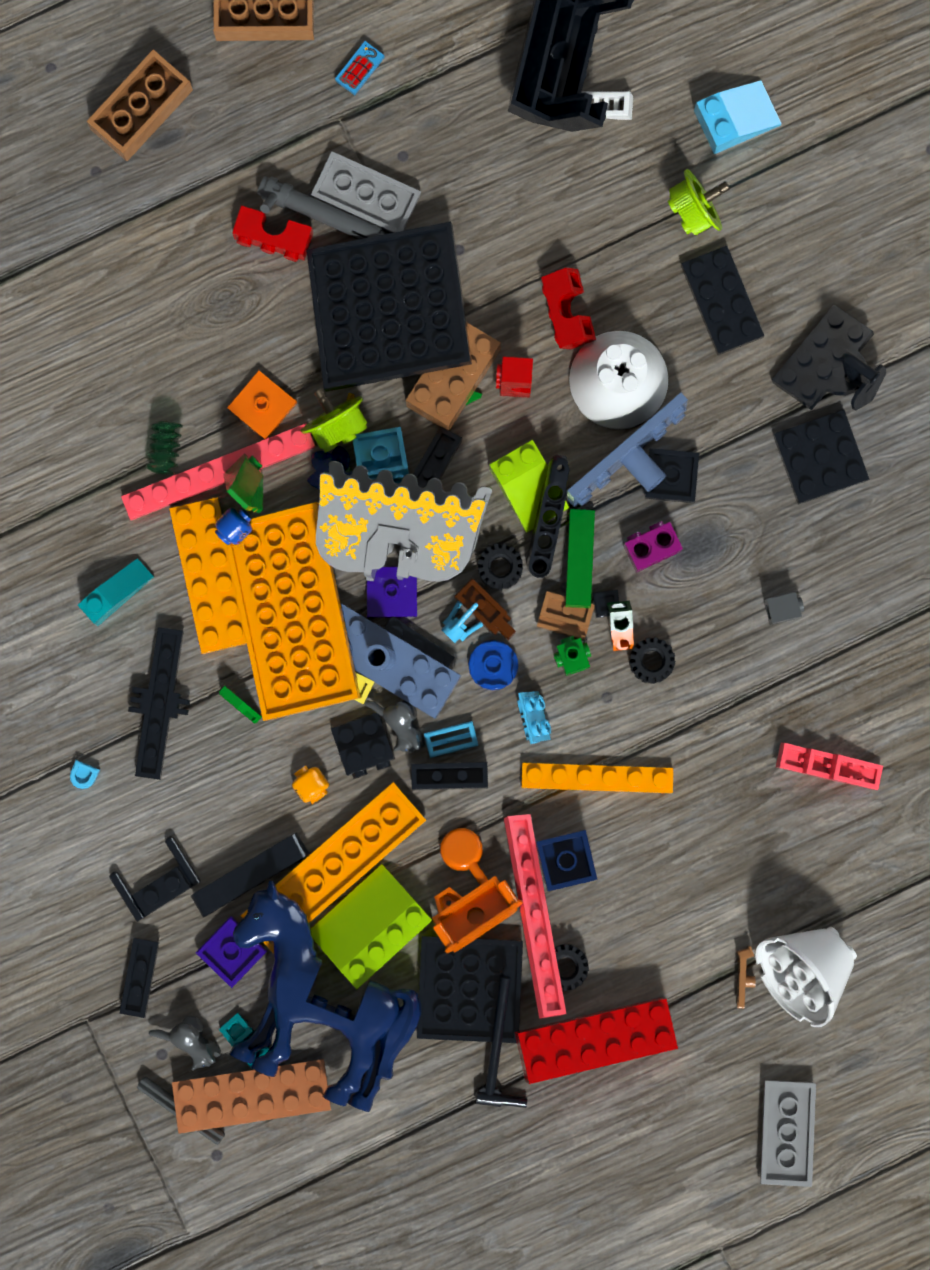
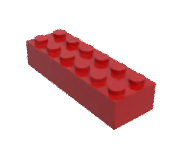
(596, 1040)

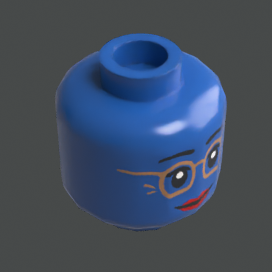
(233, 526)

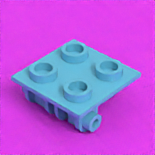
(532, 707)

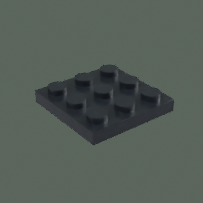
(821, 457)

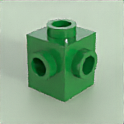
(572, 665)

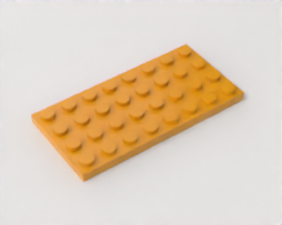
(292, 615)

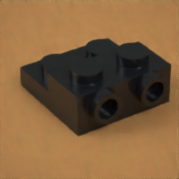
(363, 745)

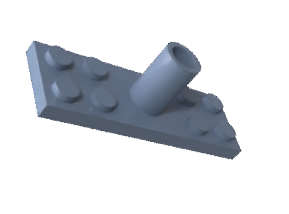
(631, 455)
(406, 669)

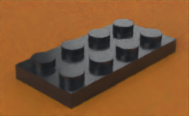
(722, 300)

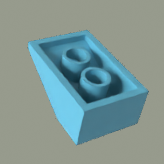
(736, 115)

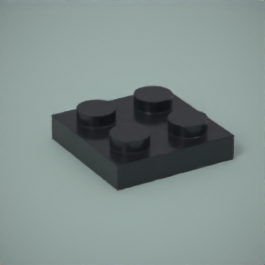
(680, 478)

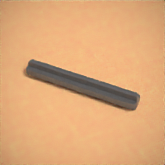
(167, 1101)

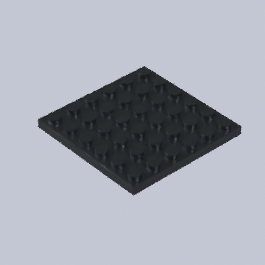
(388, 306)

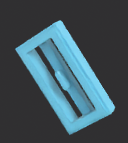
(472, 734)

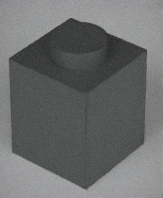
(784, 608)

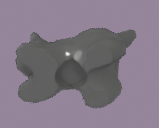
(401, 720)
(189, 1038)

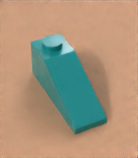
(115, 592)

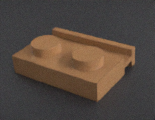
(563, 619)

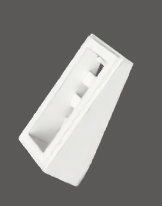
(617, 96)

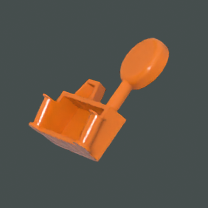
(478, 910)

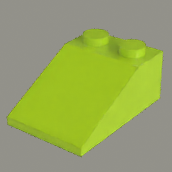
(521, 481)

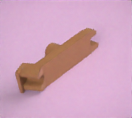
(743, 980)

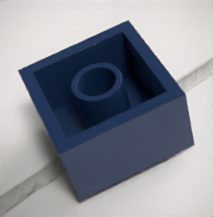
(566, 860)

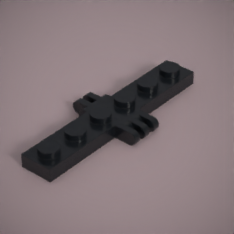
(159, 703)

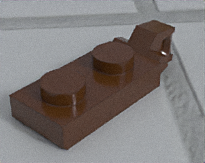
(488, 612)

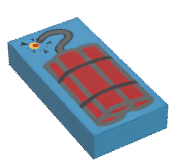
(359, 68)

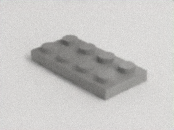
(366, 193)
(787, 1133)

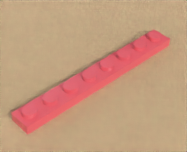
(211, 473)
(535, 916)

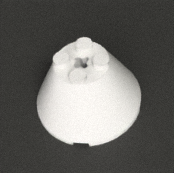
(616, 399)
(806, 972)

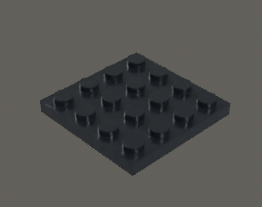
(463, 987)

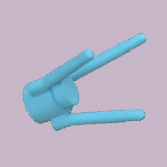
(455, 628)

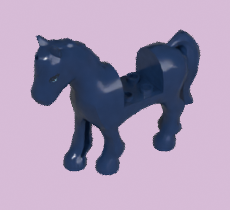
(374, 1032)

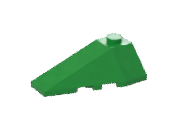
(245, 483)

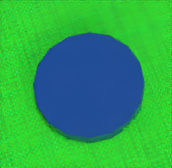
(493, 665)

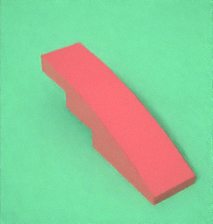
(829, 766)

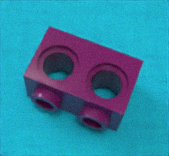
(655, 552)

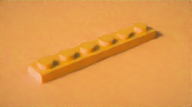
(597, 778)

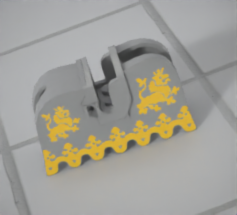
(367, 517)

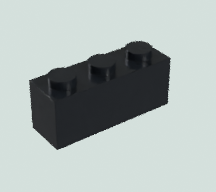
(449, 776)

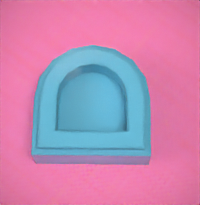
(83, 775)

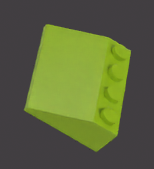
(369, 926)

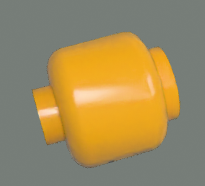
(310, 784)

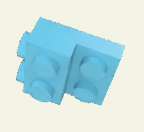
(382, 451)

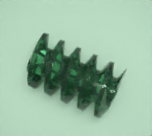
(163, 447)

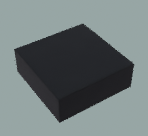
(600, 601)

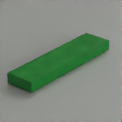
(580, 558)

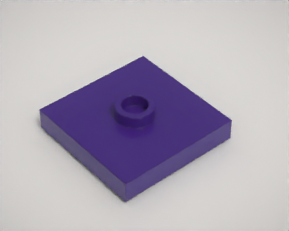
(391, 597)
(226, 957)

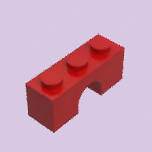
(291, 242)
(560, 290)
(514, 377)

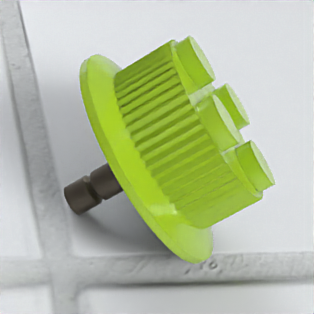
(695, 204)
(337, 422)

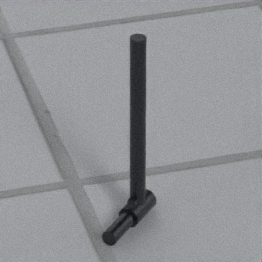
(490, 1094)

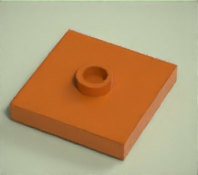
(262, 405)

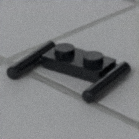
(161, 890)

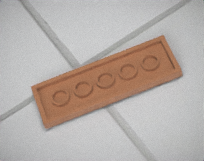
(250, 1096)

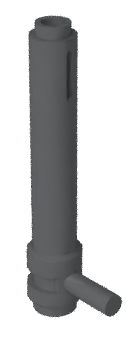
(286, 196)

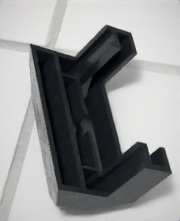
(556, 64)

